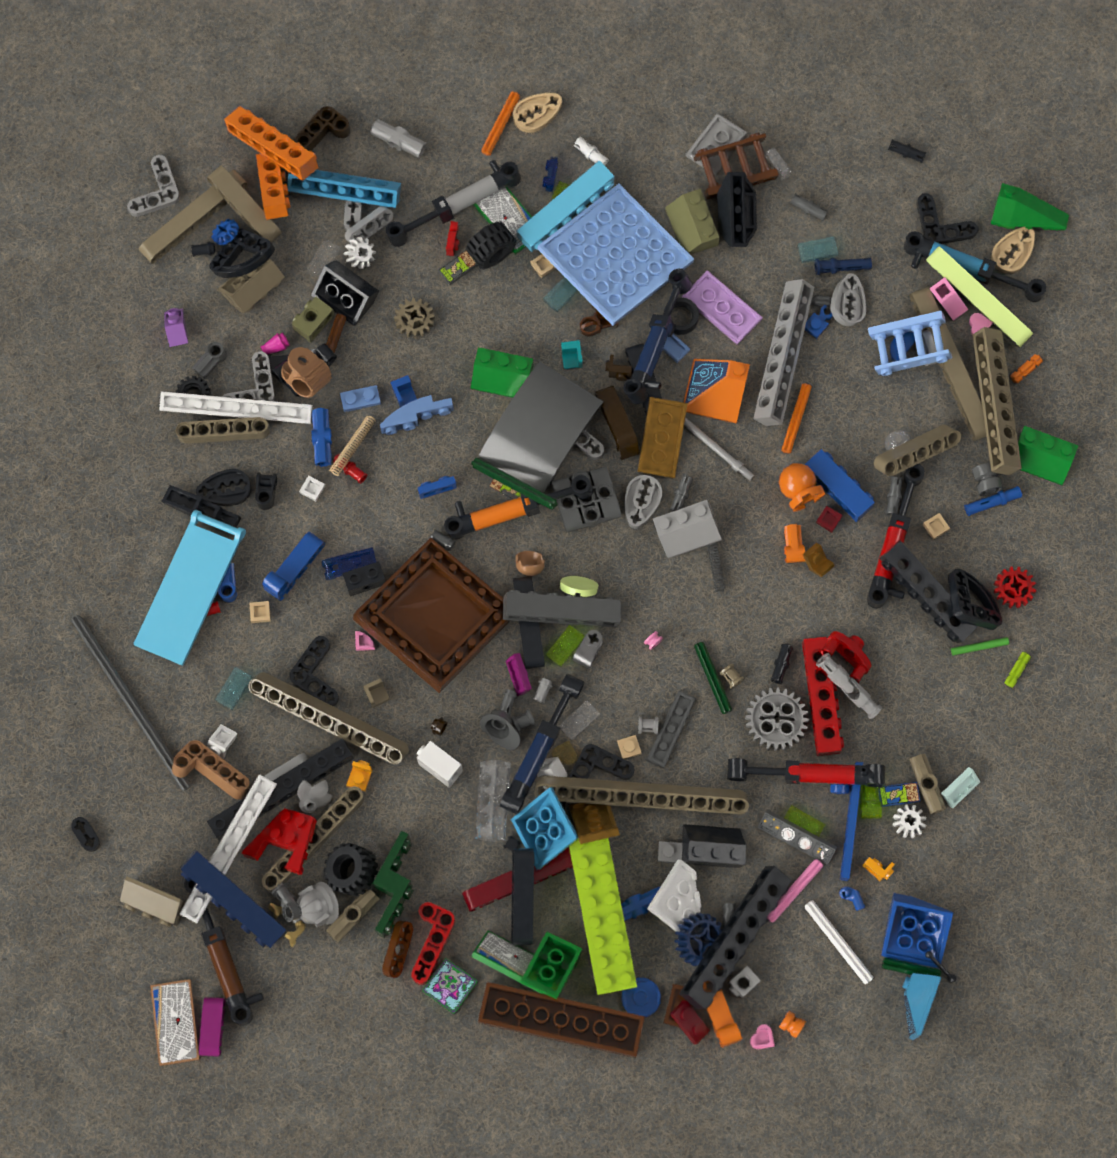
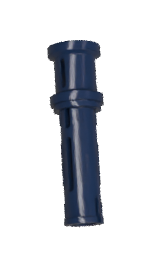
(834, 265)

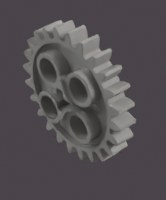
(776, 736)

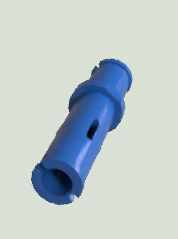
(1000, 498)

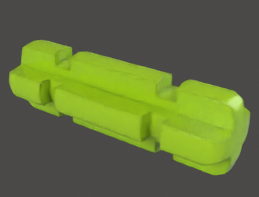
(1017, 669)

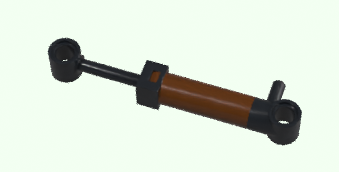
(225, 969)

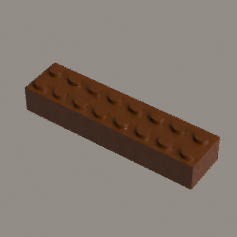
(561, 1020)

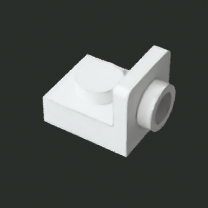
(221, 740)

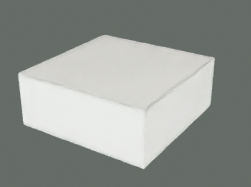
(312, 488)

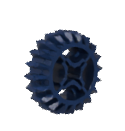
(707, 931)

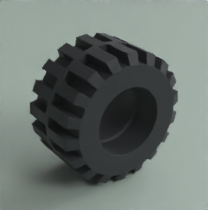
(491, 245)
(338, 864)

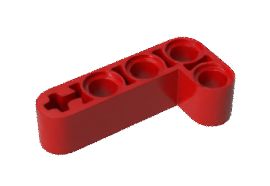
(430, 946)

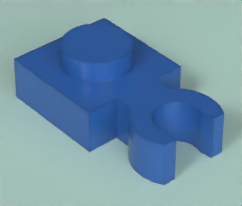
(817, 323)

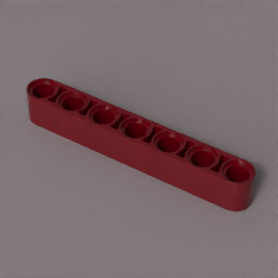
(502, 885)

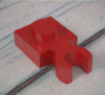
(452, 241)

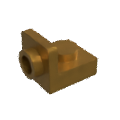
(817, 560)

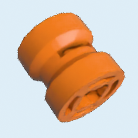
(792, 1024)

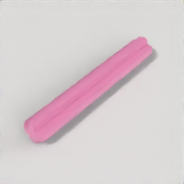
(795, 889)

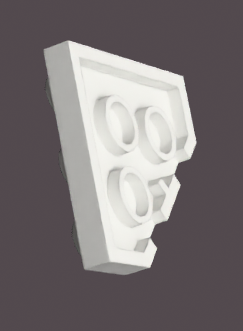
(677, 896)

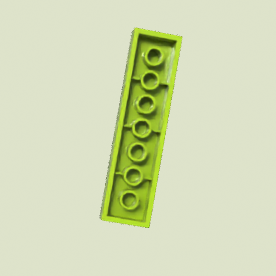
(603, 916)

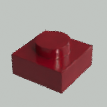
(829, 519)

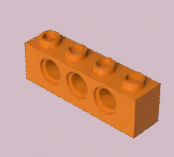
(272, 188)

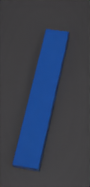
(850, 830)

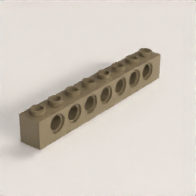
(996, 401)

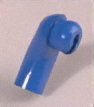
(852, 895)

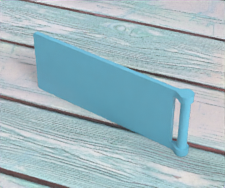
(188, 589)

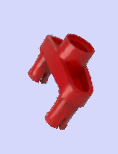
(851, 650)

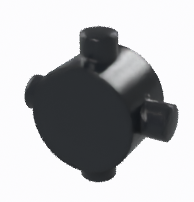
(511, 844)

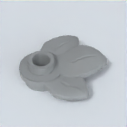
(315, 795)

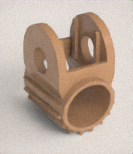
(306, 377)

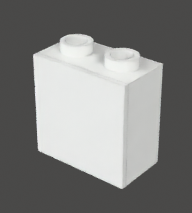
(439, 764)

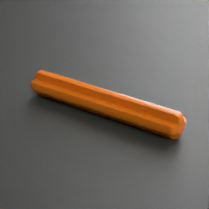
(500, 123)
(796, 418)

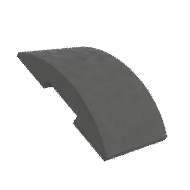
(540, 427)

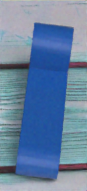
(293, 567)

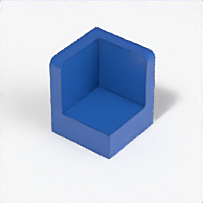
(403, 390)

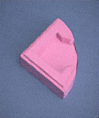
(363, 642)

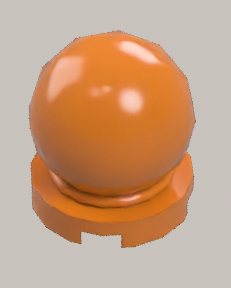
(799, 484)

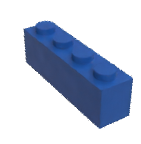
(840, 485)

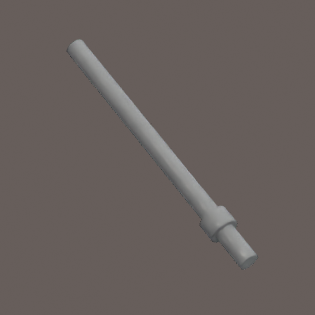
(736, 465)

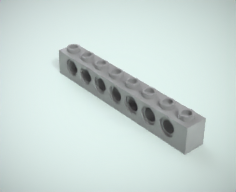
(784, 352)

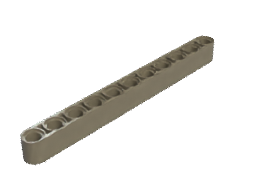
(650, 800)

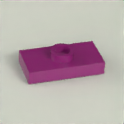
(518, 674)

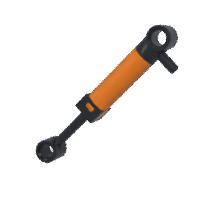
(508, 510)

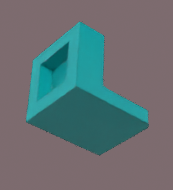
(571, 354)

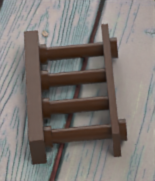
(767, 174)

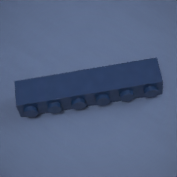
(232, 898)

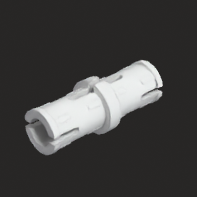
(590, 151)

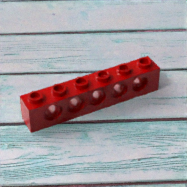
(823, 745)

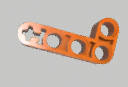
(722, 1020)

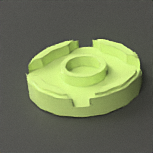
(577, 584)

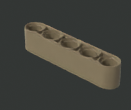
(243, 204)
(215, 425)
(917, 450)

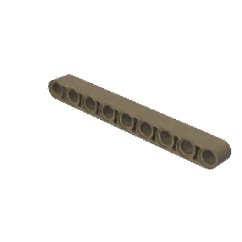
(954, 369)
(338, 718)

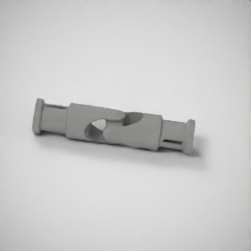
(841, 678)

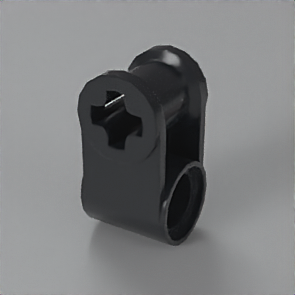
(265, 487)

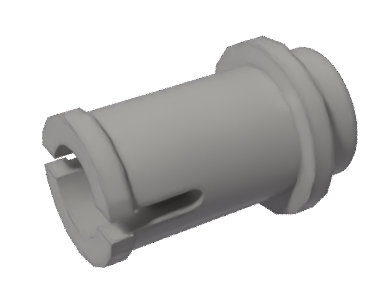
(542, 691)

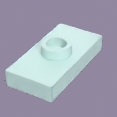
(960, 787)

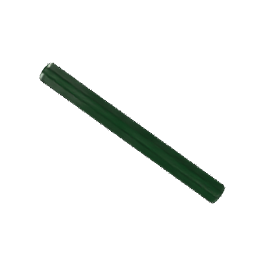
(514, 483)

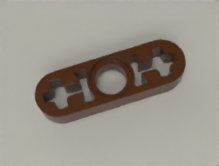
(389, 961)

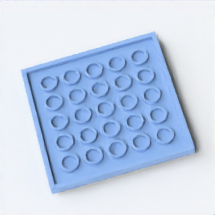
(615, 254)

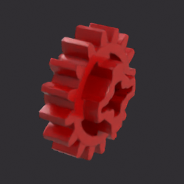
(1013, 578)

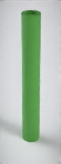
(979, 646)

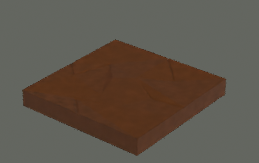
(433, 615)

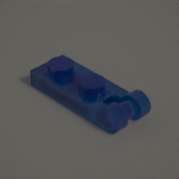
(348, 562)

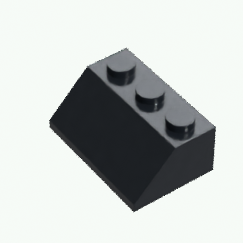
(344, 291)
(713, 846)

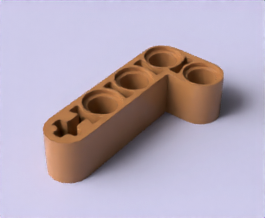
(235, 784)

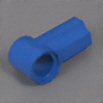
(228, 582)

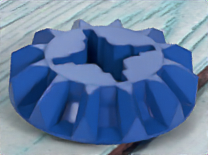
(221, 237)

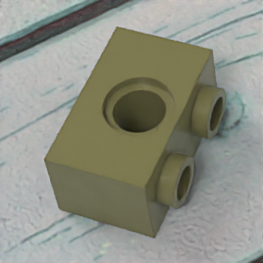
(311, 329)

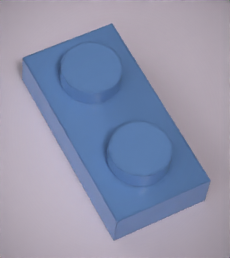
(360, 398)

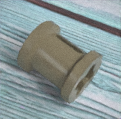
(732, 676)

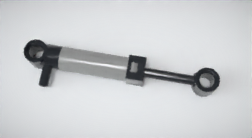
(445, 208)

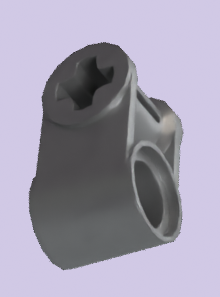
(587, 652)

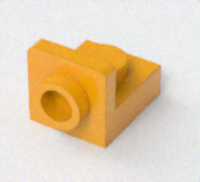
(360, 775)
(876, 869)

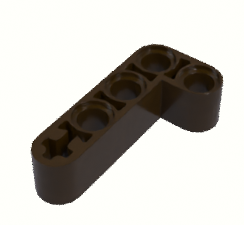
(324, 125)
(618, 422)

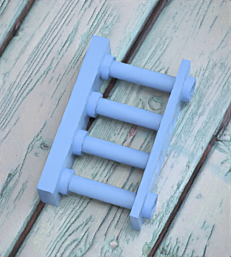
(898, 329)

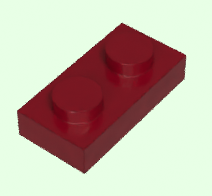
(689, 1022)

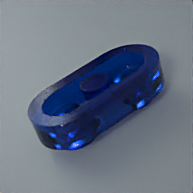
(549, 180)

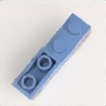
(407, 415)

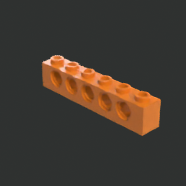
(271, 143)

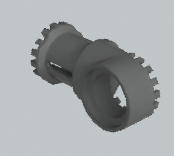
(288, 902)

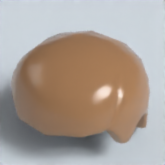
(529, 563)

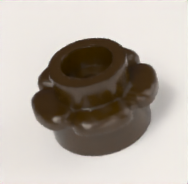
(438, 726)

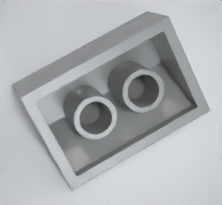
(687, 529)

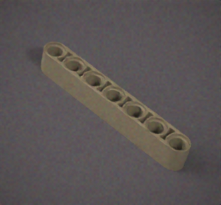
(185, 222)
(324, 835)

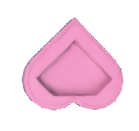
(979, 321)
(762, 1038)

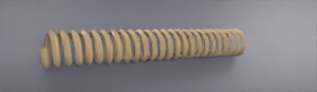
(349, 444)

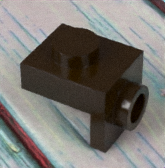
(619, 372)

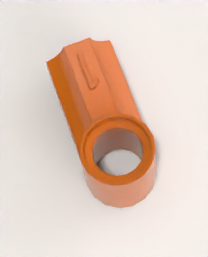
(794, 548)

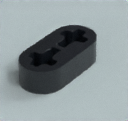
(82, 836)

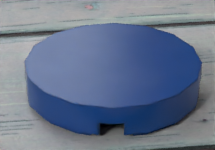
(637, 1002)

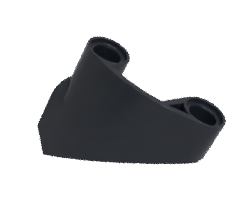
(276, 362)

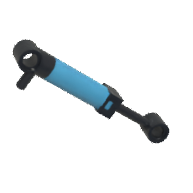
(978, 268)

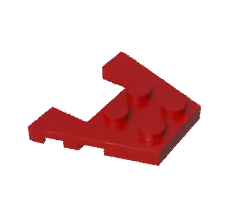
(288, 831)

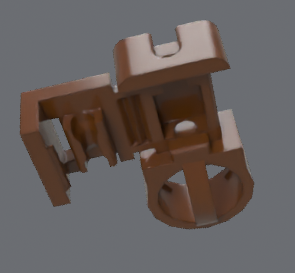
(600, 322)

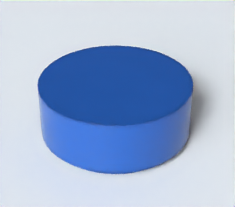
(840, 789)

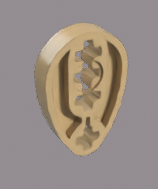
(529, 104)
(1019, 257)

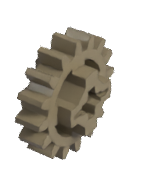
(411, 310)

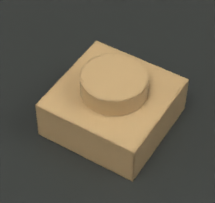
(542, 265)
(936, 526)
(260, 612)
(629, 747)

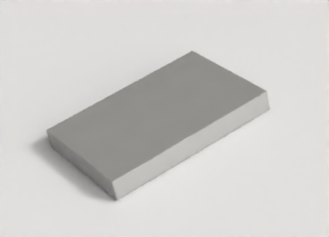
(716, 134)

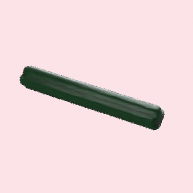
(713, 678)

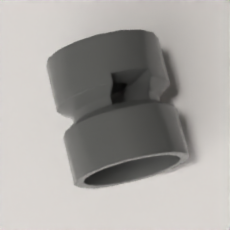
(987, 481)

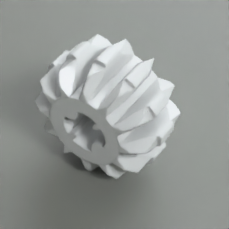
(353, 249)
(902, 817)

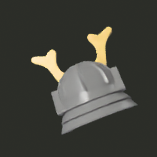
(317, 906)

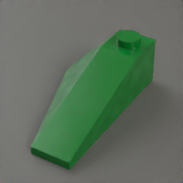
(1021, 209)

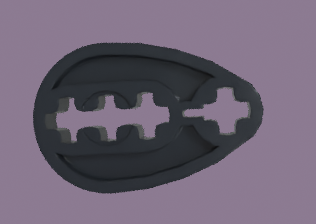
(225, 478)

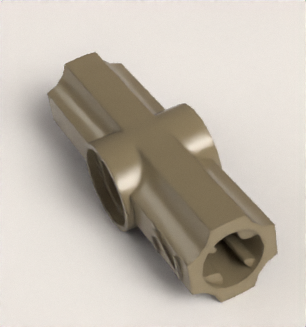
(924, 772)
(343, 924)

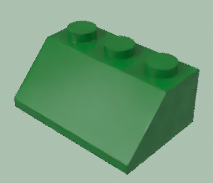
(500, 372)
(1045, 455)

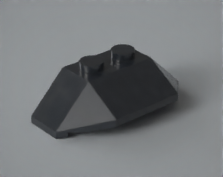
(737, 209)

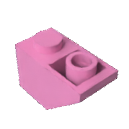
(949, 299)

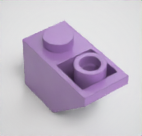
(175, 327)

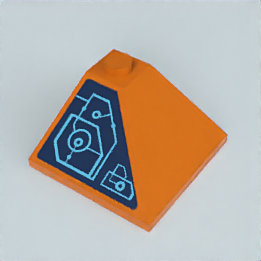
(716, 388)

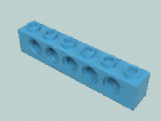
(347, 188)

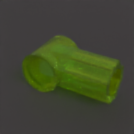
(870, 803)

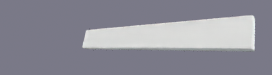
(235, 407)
(231, 842)

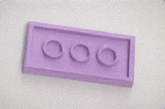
(723, 307)

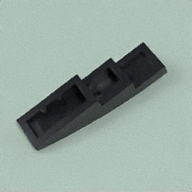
(188, 502)

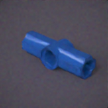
(321, 437)
(638, 904)

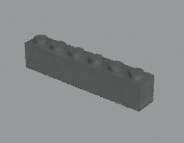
(561, 609)

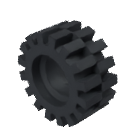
(194, 383)

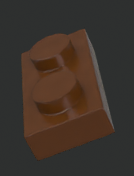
(674, 1000)

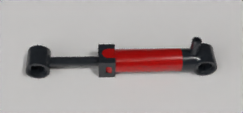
(896, 532)
(795, 772)

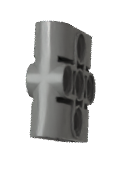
(608, 505)

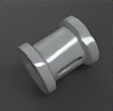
(647, 725)

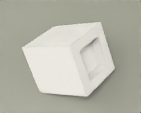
(552, 767)

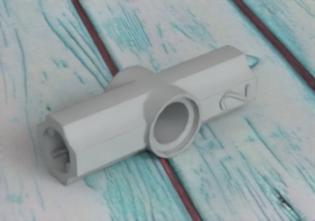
(398, 138)

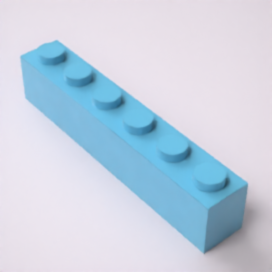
(566, 206)

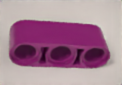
(211, 1024)

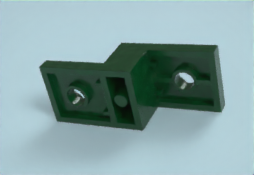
(393, 884)

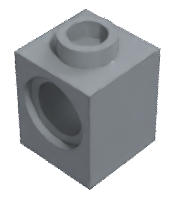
(746, 974)

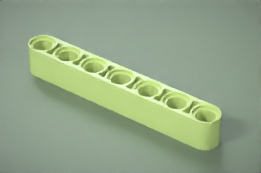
(979, 296)

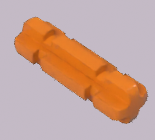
(1026, 368)

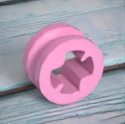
(653, 640)

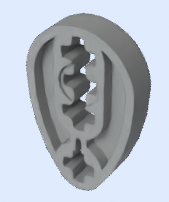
(856, 296)
(652, 501)

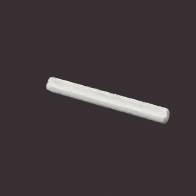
(839, 942)

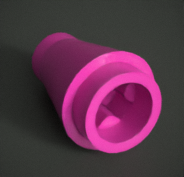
(275, 344)

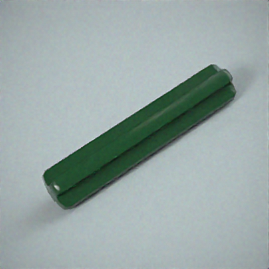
(908, 968)

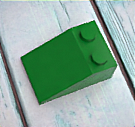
(552, 965)

